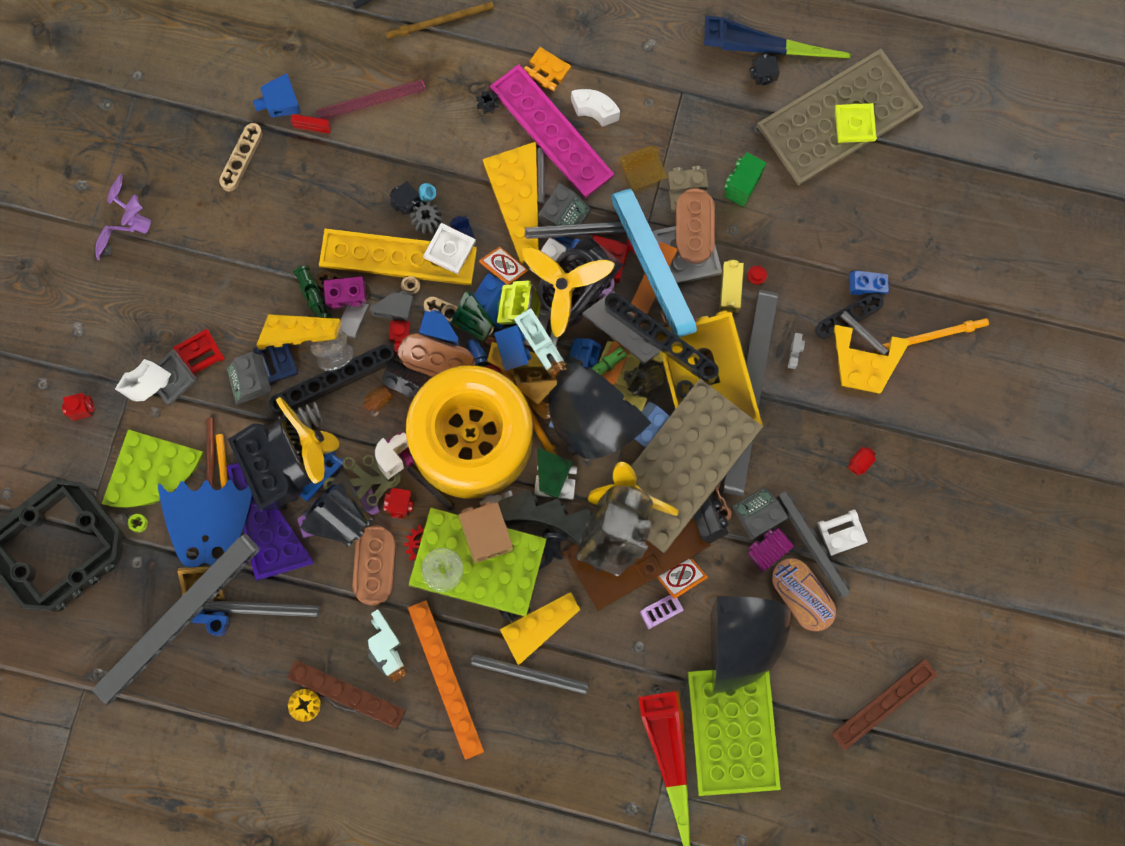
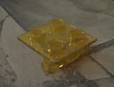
(643, 167)

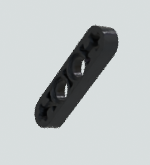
(867, 300)

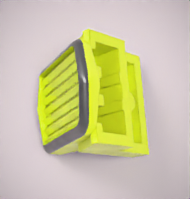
(516, 300)

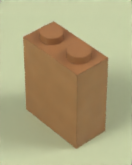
(485, 532)

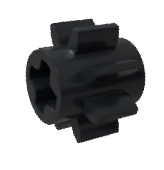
(482, 100)

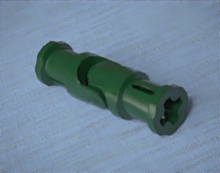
(313, 294)

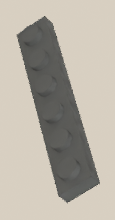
(818, 551)

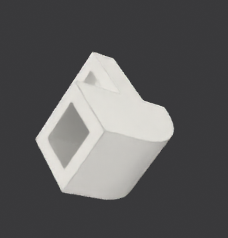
(387, 455)

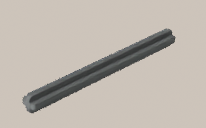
(574, 230)
(263, 608)
(530, 674)

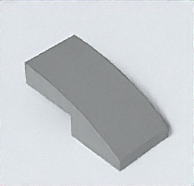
(352, 319)

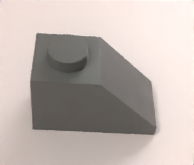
(394, 307)

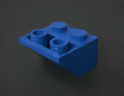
(511, 348)

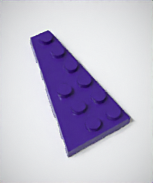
(278, 544)

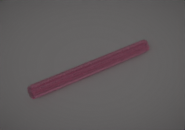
(371, 99)

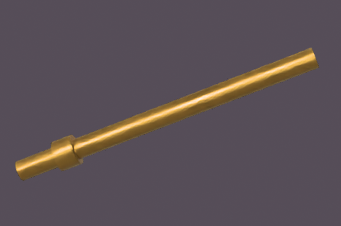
(404, 30)

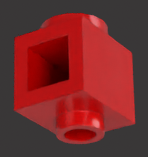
(78, 406)
(398, 503)

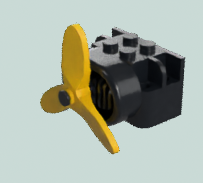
(572, 280)
(281, 458)

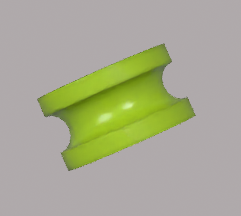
(139, 528)

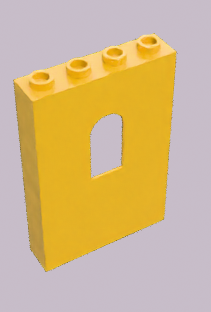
(722, 339)

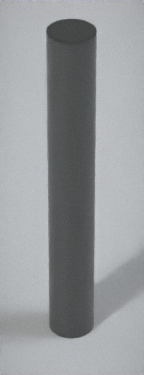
(540, 176)
(864, 333)

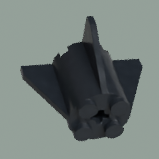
(337, 513)

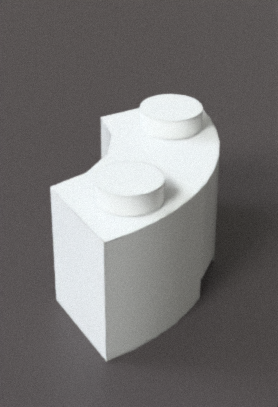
(595, 105)
(143, 381)

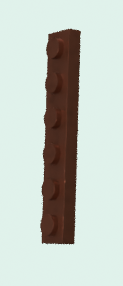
(346, 694)
(884, 704)

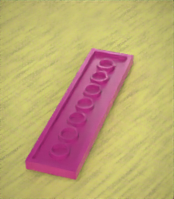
(552, 131)

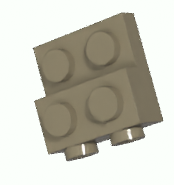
(682, 180)

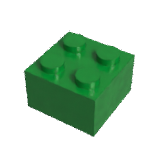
(744, 179)

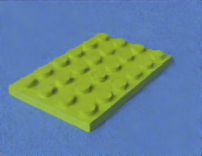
(498, 582)
(733, 737)

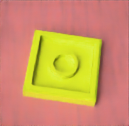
(855, 123)

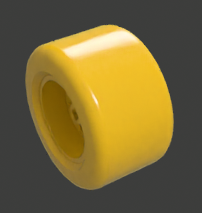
(458, 392)

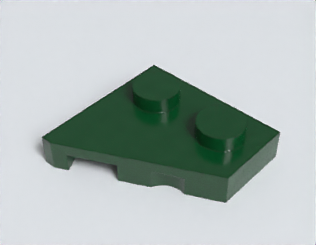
(472, 317)
(552, 472)

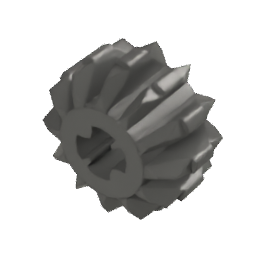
(427, 210)

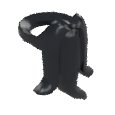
(552, 546)

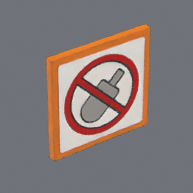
(503, 266)
(682, 578)

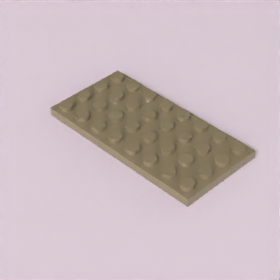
(806, 129)
(691, 458)

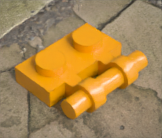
(550, 65)

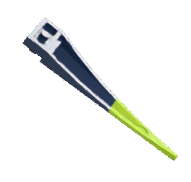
(737, 37)

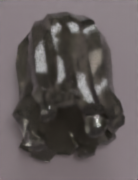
(644, 379)

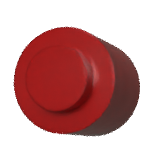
(862, 461)

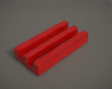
(311, 123)

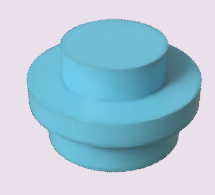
(427, 192)

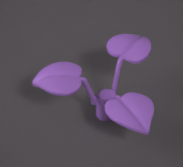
(130, 217)

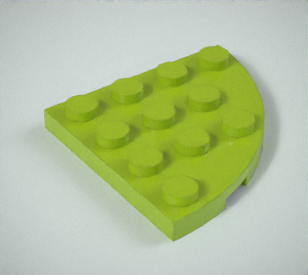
(144, 465)

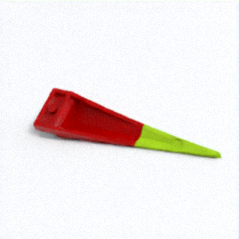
(665, 729)

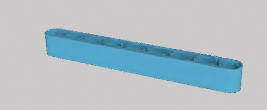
(653, 263)

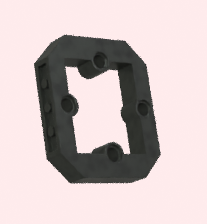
(103, 562)

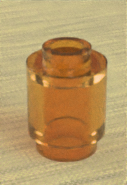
(377, 399)

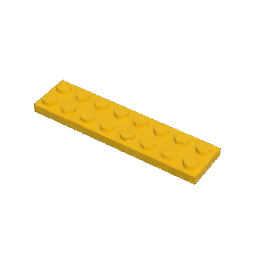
(388, 257)

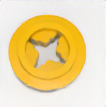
(313, 707)

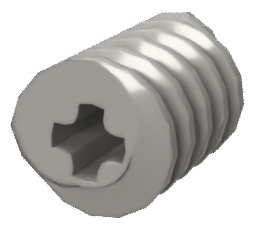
(308, 416)

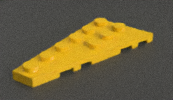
(515, 187)

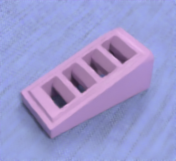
(644, 612)

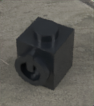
(764, 69)
(404, 198)

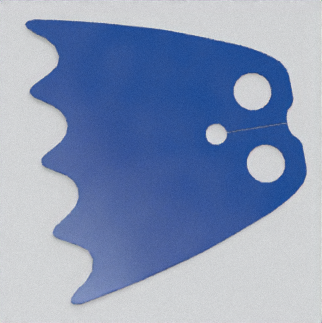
(204, 512)

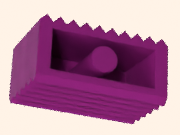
(769, 550)

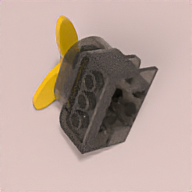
(620, 523)

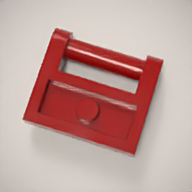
(196, 347)

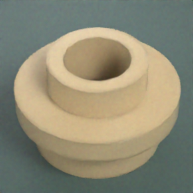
(410, 279)

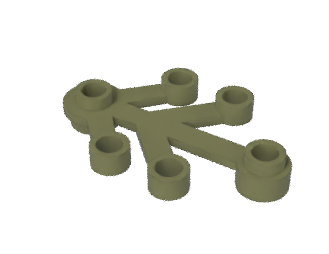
(367, 481)

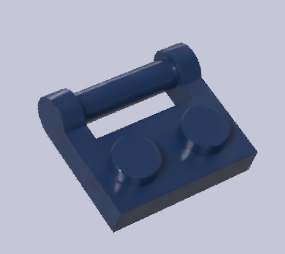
(282, 362)

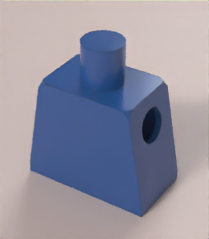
(278, 98)

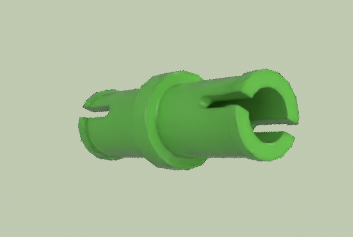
(608, 362)

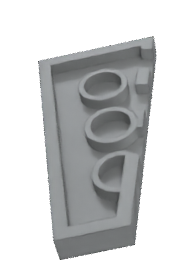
(619, 332)

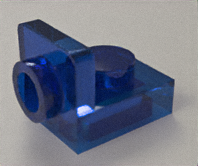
(462, 225)

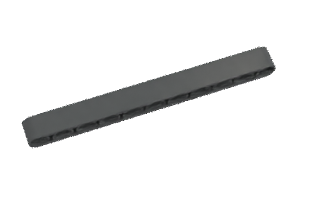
(756, 363)
(176, 619)

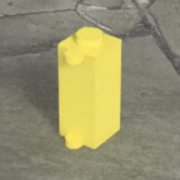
(731, 286)

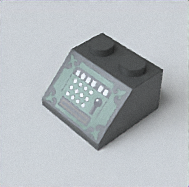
(564, 208)
(248, 377)
(759, 513)

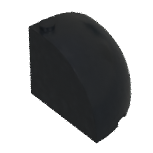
(592, 412)
(746, 639)

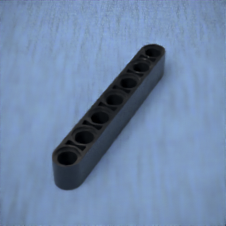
(657, 329)
(342, 381)

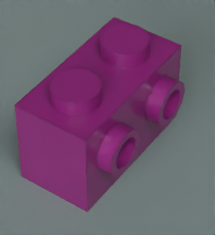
(345, 292)

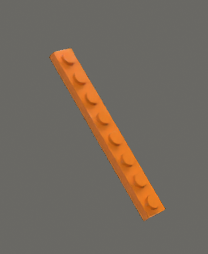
(446, 680)

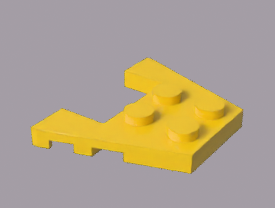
(865, 369)

